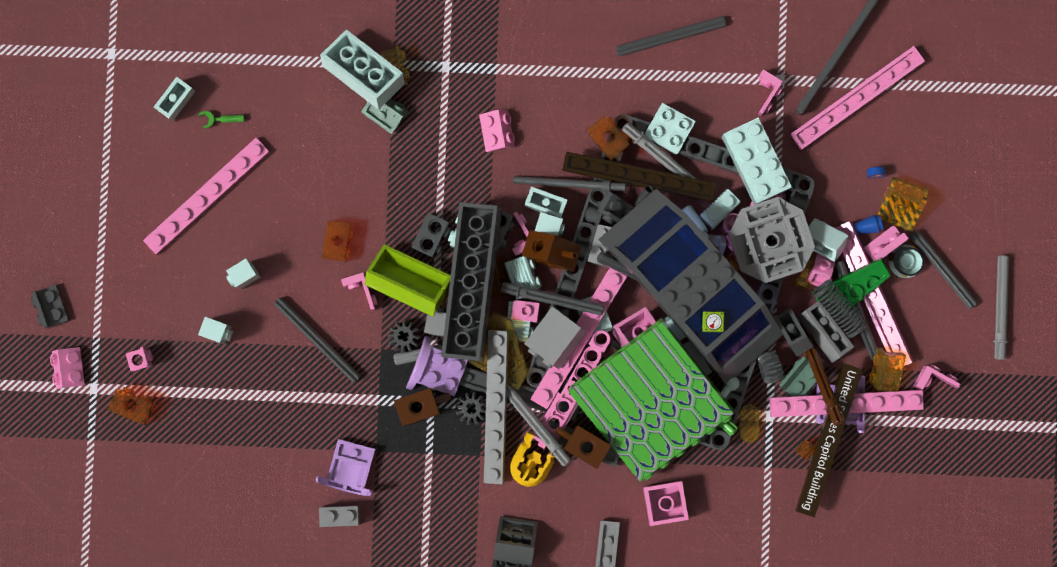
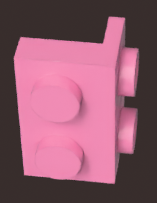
(497, 130)
(67, 368)

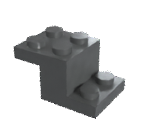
(514, 543)

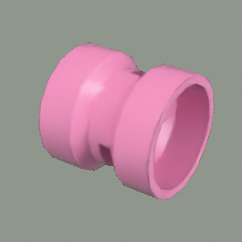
(732, 218)

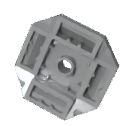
(777, 220)

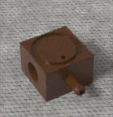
(551, 250)
(429, 406)
(575, 442)

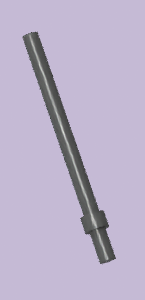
(606, 185)

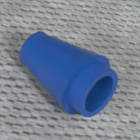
(869, 225)

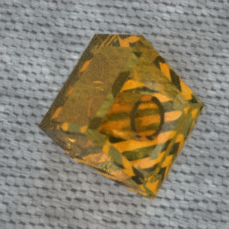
(902, 203)

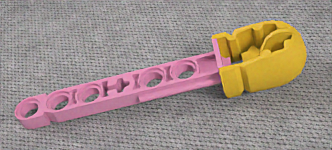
(526, 473)

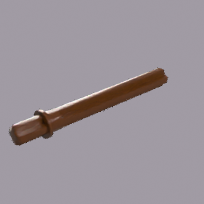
(833, 407)

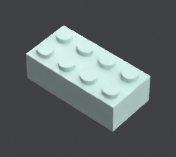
(362, 69)
(756, 161)

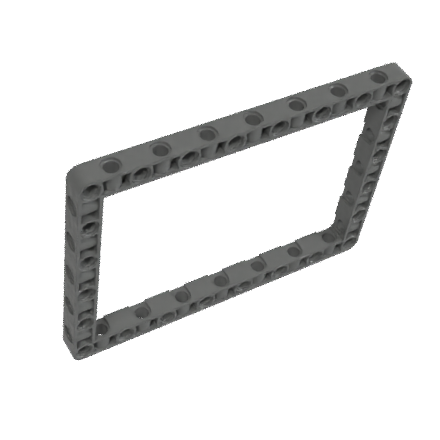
(590, 219)

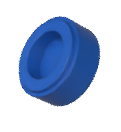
(876, 172)

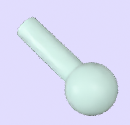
(731, 385)

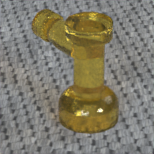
(802, 281)

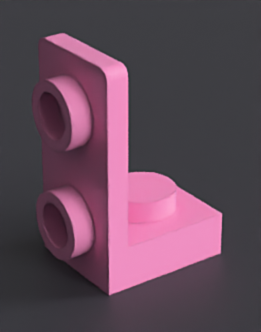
(768, 80)
(519, 246)
(821, 270)
(353, 282)
(924, 377)

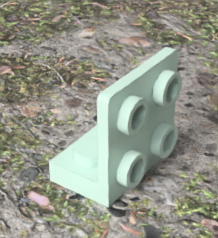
(669, 128)

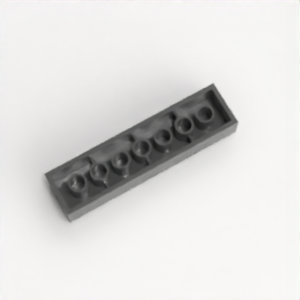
(471, 282)

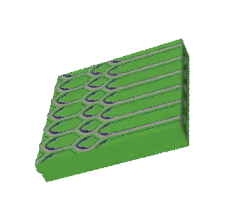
(651, 400)

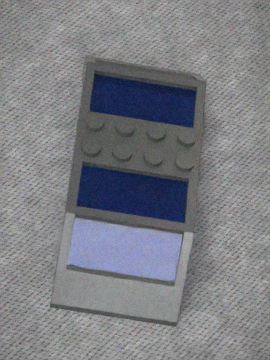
(690, 278)

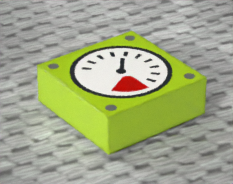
(713, 322)

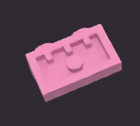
(885, 243)

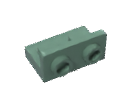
(388, 116)
(800, 379)

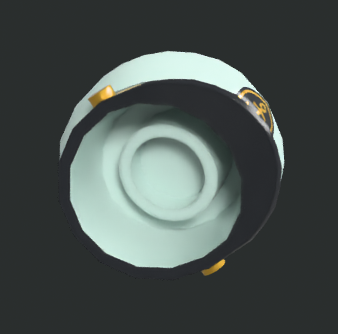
(906, 261)

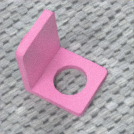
(525, 311)
(147, 358)

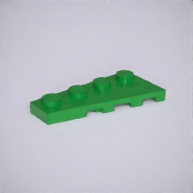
(859, 282)

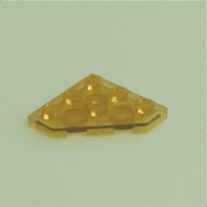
(516, 363)

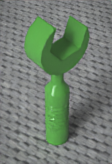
(225, 118)

